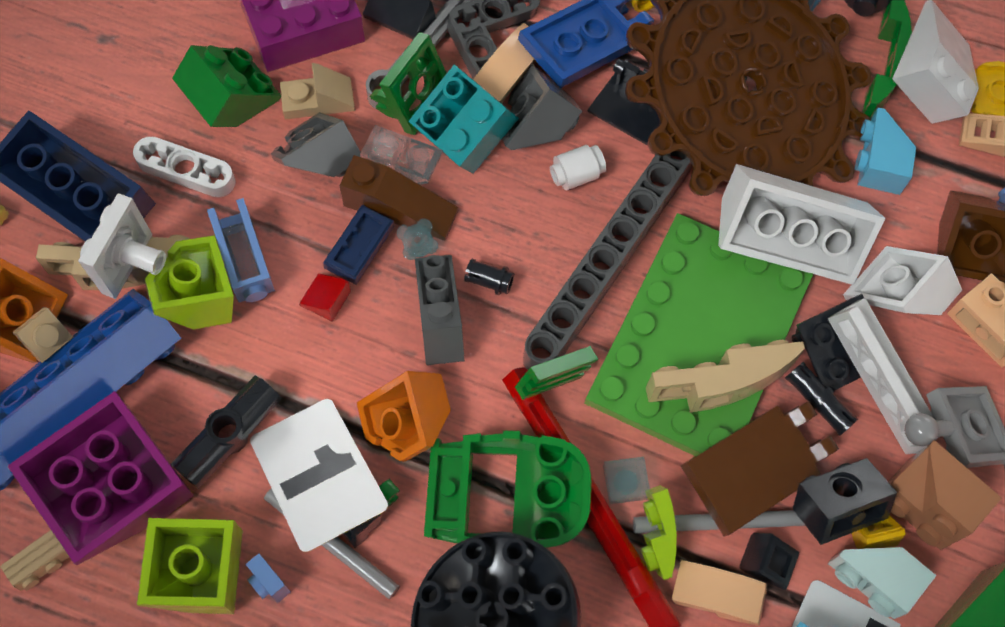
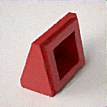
(326, 296)

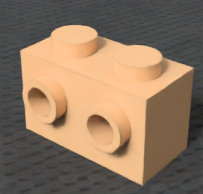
(983, 317)

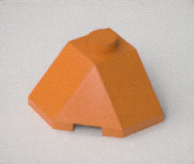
(405, 413)

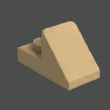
(324, 93)

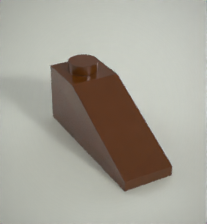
(395, 196)

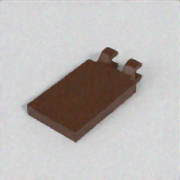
(756, 466)

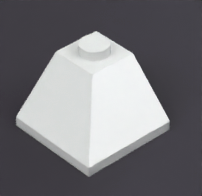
(908, 282)

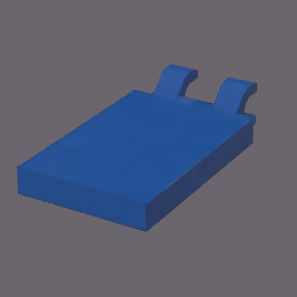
(580, 38)

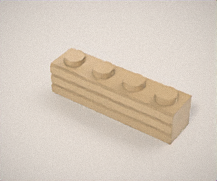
(35, 561)

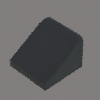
(769, 559)

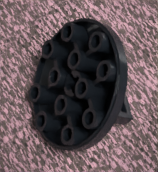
(497, 583)

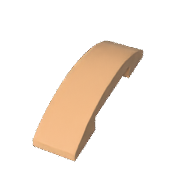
(505, 67)

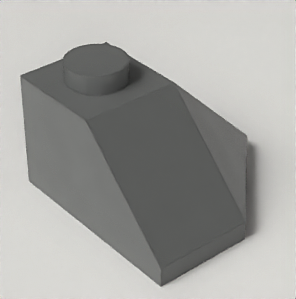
(542, 111)
(318, 146)

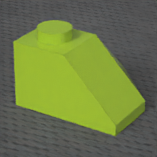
(192, 285)

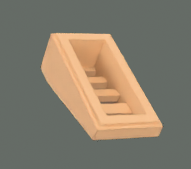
(984, 142)

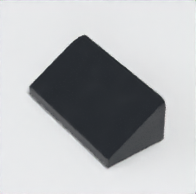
(401, 16)

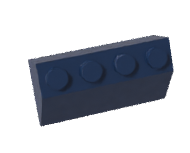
(63, 176)

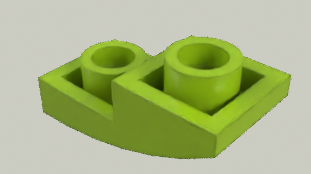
(661, 543)

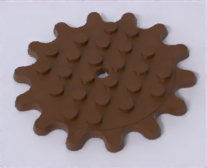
(702, 99)

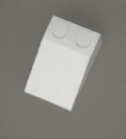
(937, 68)

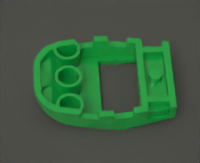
(549, 487)

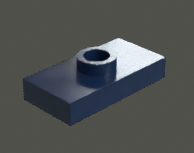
(358, 244)

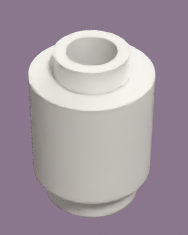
(577, 166)

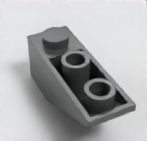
(439, 310)

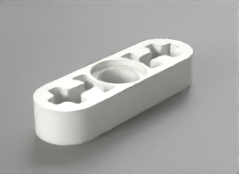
(173, 155)

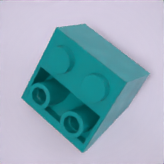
(463, 119)

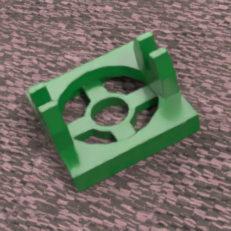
(417, 61)

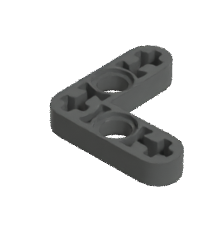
(482, 25)

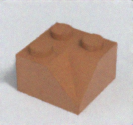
(941, 496)

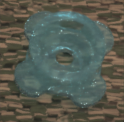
(413, 249)

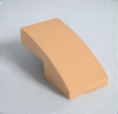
(719, 592)

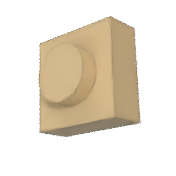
(43, 334)

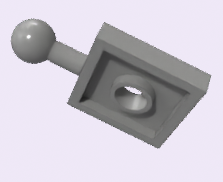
(966, 422)

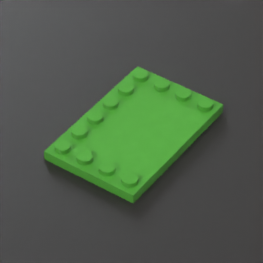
(689, 314)

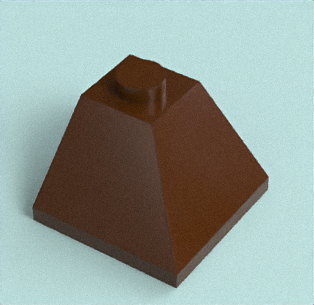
(973, 235)

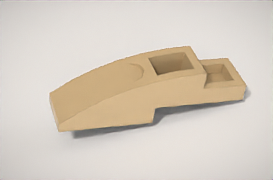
(63, 260)
(737, 376)

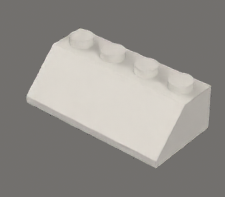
(797, 225)

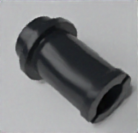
(489, 276)

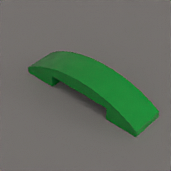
(896, 29)

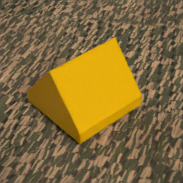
(879, 535)

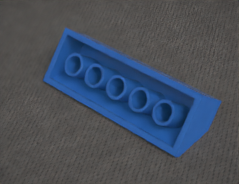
(80, 374)

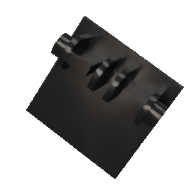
(615, 109)
(825, 349)

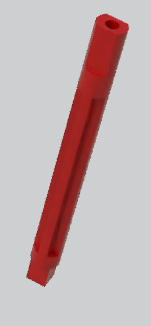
(601, 519)

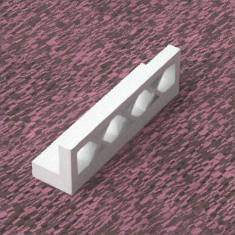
(880, 368)

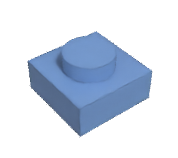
(265, 580)

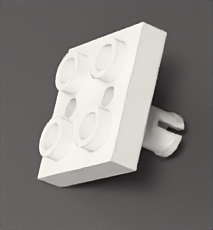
(119, 247)

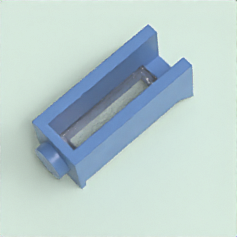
(242, 254)

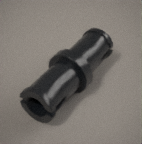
(821, 398)

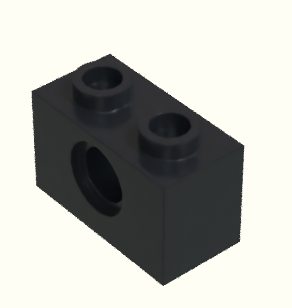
(844, 500)

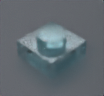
(626, 480)

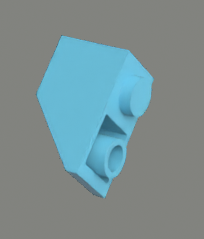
(886, 155)

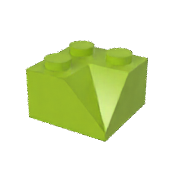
(190, 565)

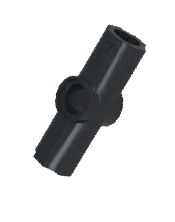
(209, 451)

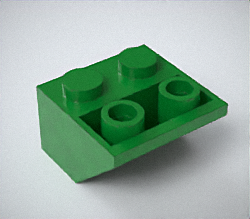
(224, 85)

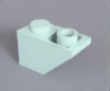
(885, 575)

